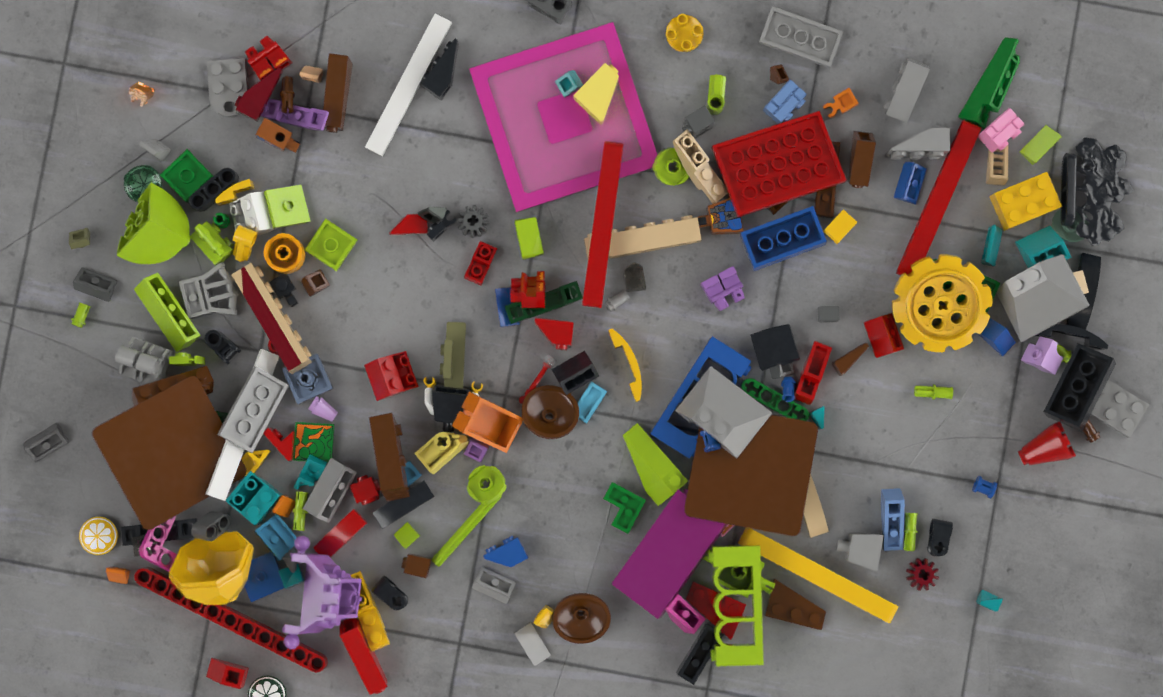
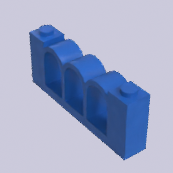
(723, 356)

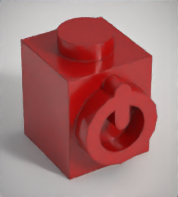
(366, 490)

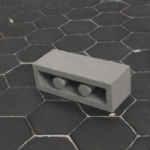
(329, 490)

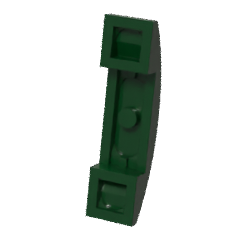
(554, 300)

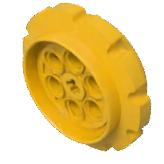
(965, 280)

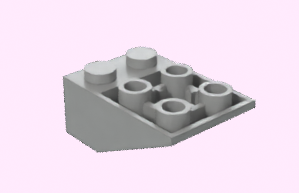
(930, 143)

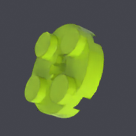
(662, 171)
(491, 493)

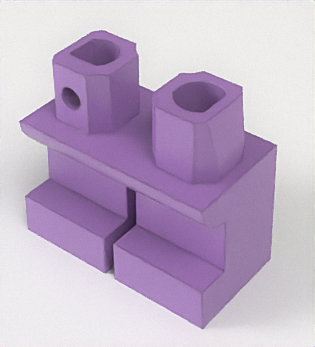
(730, 285)

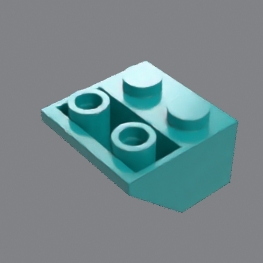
(1041, 246)
(254, 498)

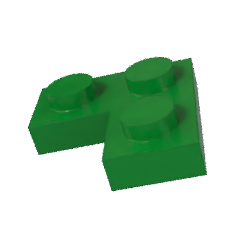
(629, 505)

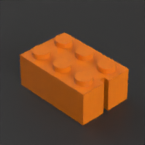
(487, 422)

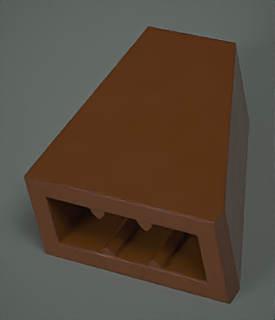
(861, 159)

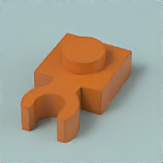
(843, 101)

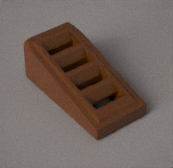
(846, 361)

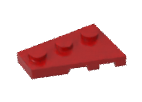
(703, 599)

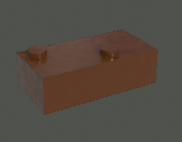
(389, 456)

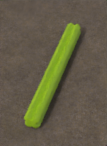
(462, 533)

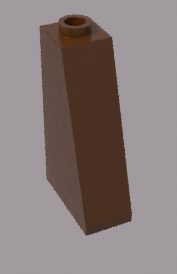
(337, 91)

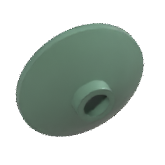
(1063, 231)

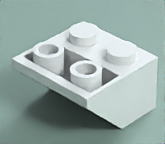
(252, 212)

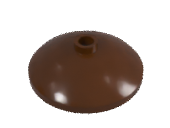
(552, 402)
(581, 626)

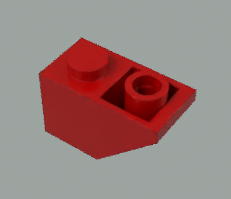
(227, 673)

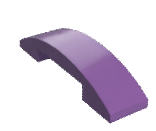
(301, 117)

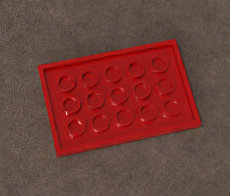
(778, 164)

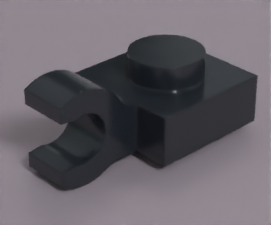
(437, 230)
(283, 288)

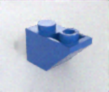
(508, 554)

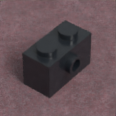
(575, 372)

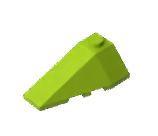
(655, 469)

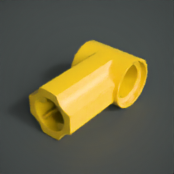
(244, 241)

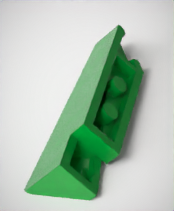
(993, 85)

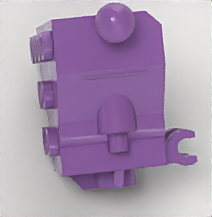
(327, 594)

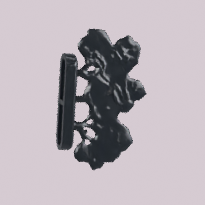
(1101, 187)

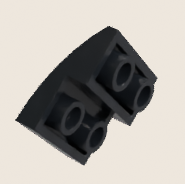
(775, 347)

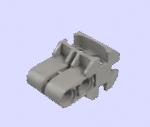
(143, 360)

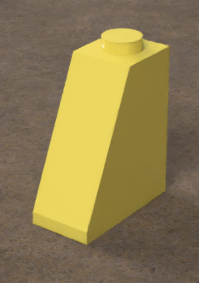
(598, 92)

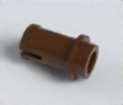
(1090, 432)

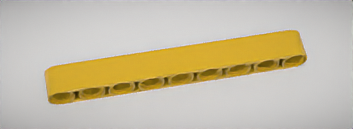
(820, 575)

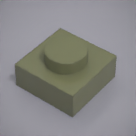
(79, 238)

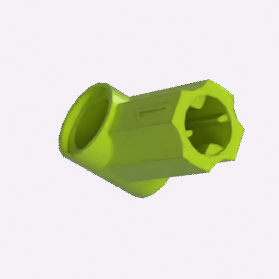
(716, 92)

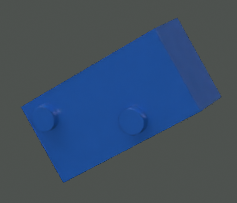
(783, 238)

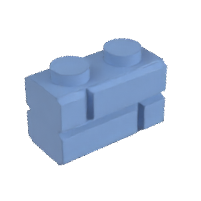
(784, 102)

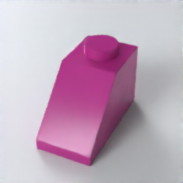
(684, 615)

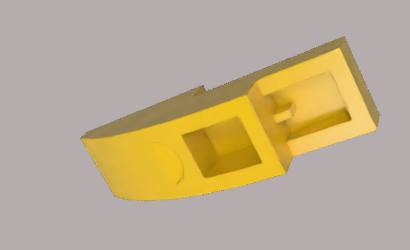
(370, 617)

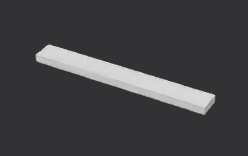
(408, 85)
(231, 453)

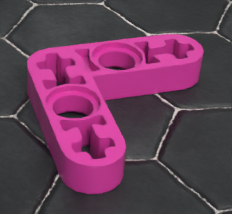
(158, 550)

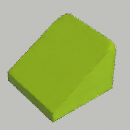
(406, 535)

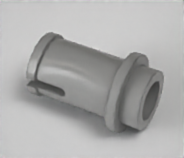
(617, 300)

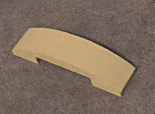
(813, 512)

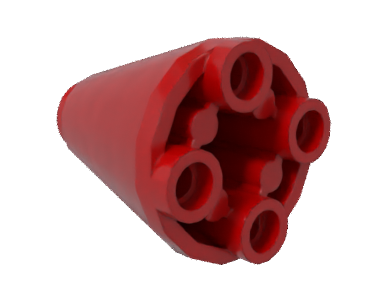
(1047, 447)

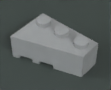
(906, 89)

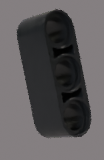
(204, 191)

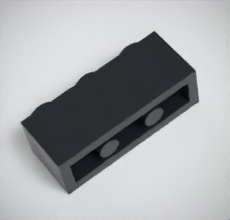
(698, 654)

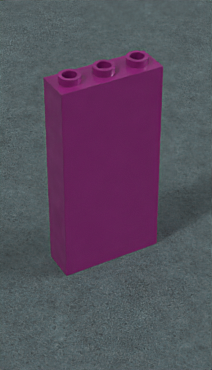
(667, 556)

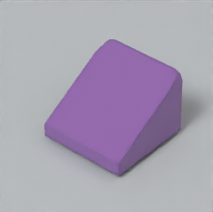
(476, 449)

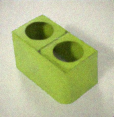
(529, 238)

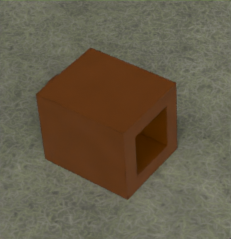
(416, 565)

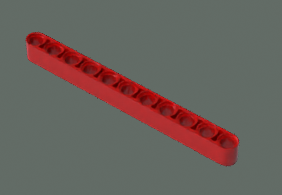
(241, 619)

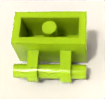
(212, 243)

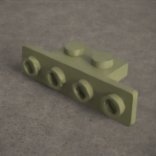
(454, 355)

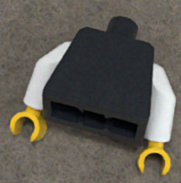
(446, 402)

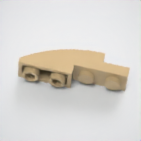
(698, 168)

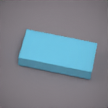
(589, 401)

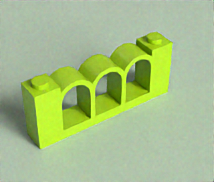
(738, 654)

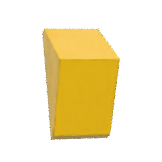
(840, 226)

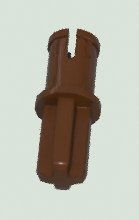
(287, 94)

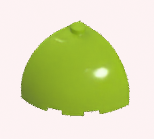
(155, 229)

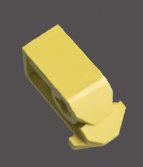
(435, 455)

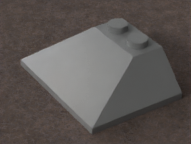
(1041, 297)
(724, 411)

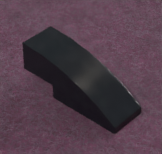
(400, 507)

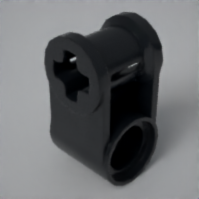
(224, 349)
(939, 534)
(387, 592)

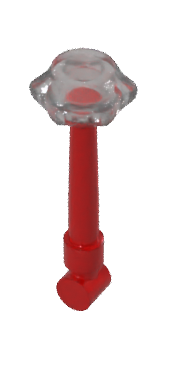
(548, 362)

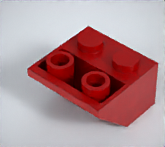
(391, 375)

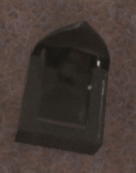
(634, 278)

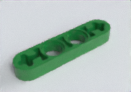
(776, 398)

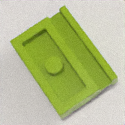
(185, 359)

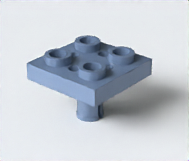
(321, 384)

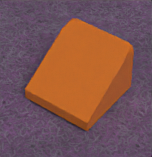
(284, 506)
(118, 574)

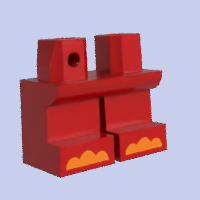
(271, 52)
(529, 290)

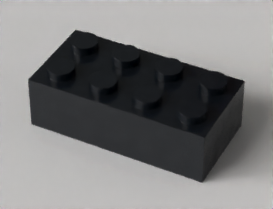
(1079, 387)

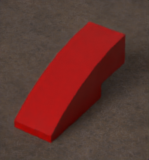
(812, 373)
(340, 534)

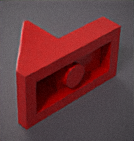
(285, 446)

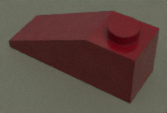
(256, 98)

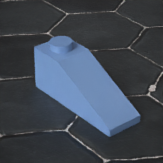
(892, 518)

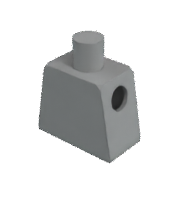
(862, 549)

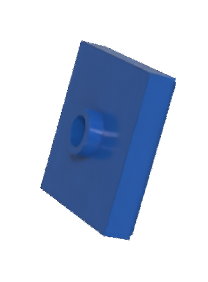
(263, 577)

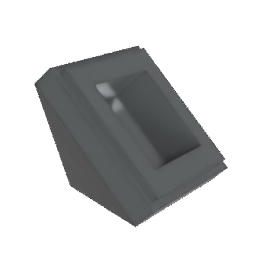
(291, 564)

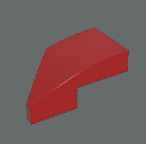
(410, 225)

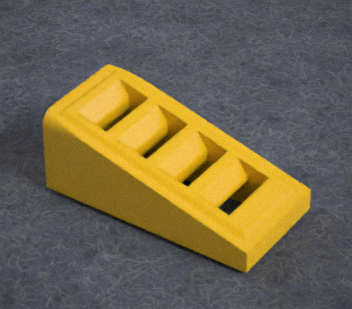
(544, 617)

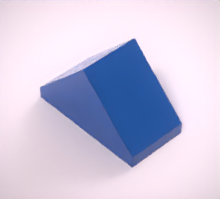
(997, 337)

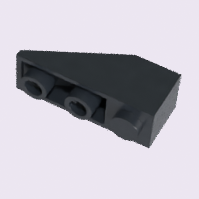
(441, 77)

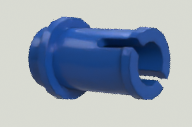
(788, 385)

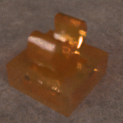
(141, 92)

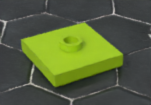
(287, 206)
(331, 245)

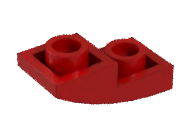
(480, 263)

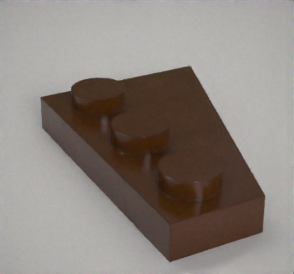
(793, 608)

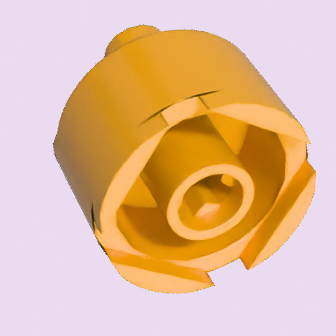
(280, 243)

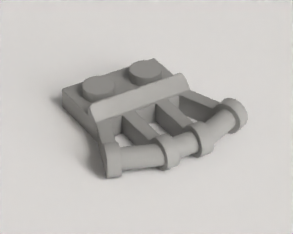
(197, 297)

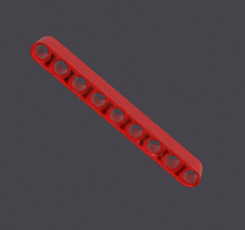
(940, 196)
(602, 224)

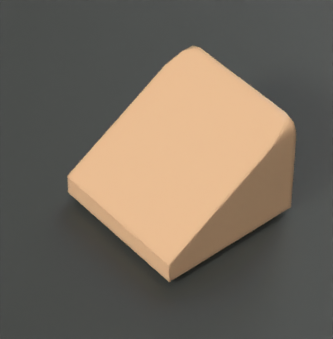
(311, 74)

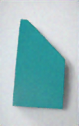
(310, 472)

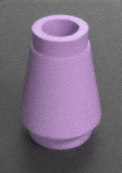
(322, 409)

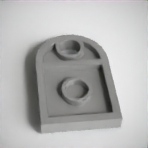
(226, 82)

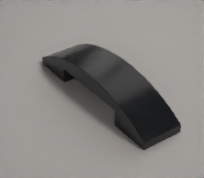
(1091, 268)
(1091, 339)
(180, 530)

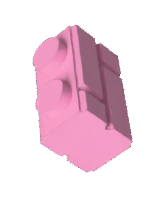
(1000, 130)

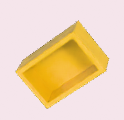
(1025, 201)

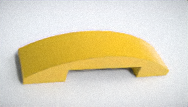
(619, 341)

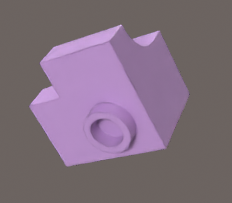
(1043, 355)

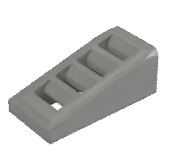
(156, 148)

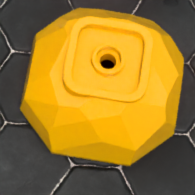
(213, 569)

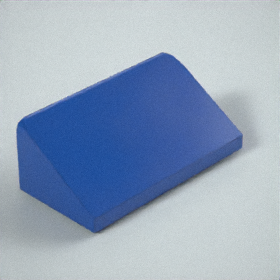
(910, 182)
(503, 298)

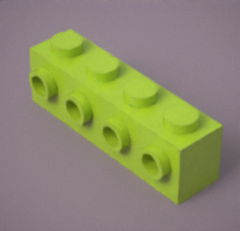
(167, 312)

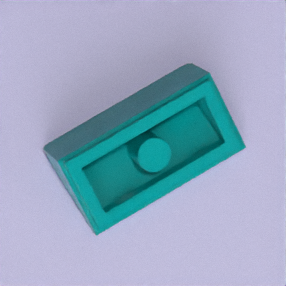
(992, 245)

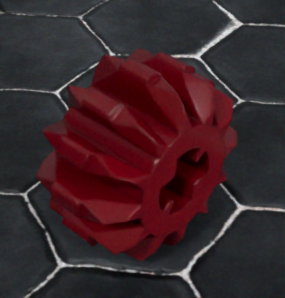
(924, 566)

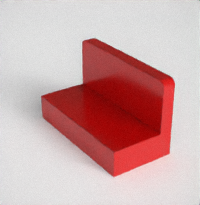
(883, 335)

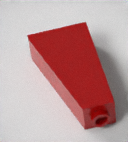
(362, 657)

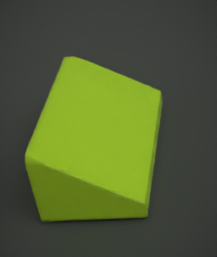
(1040, 144)

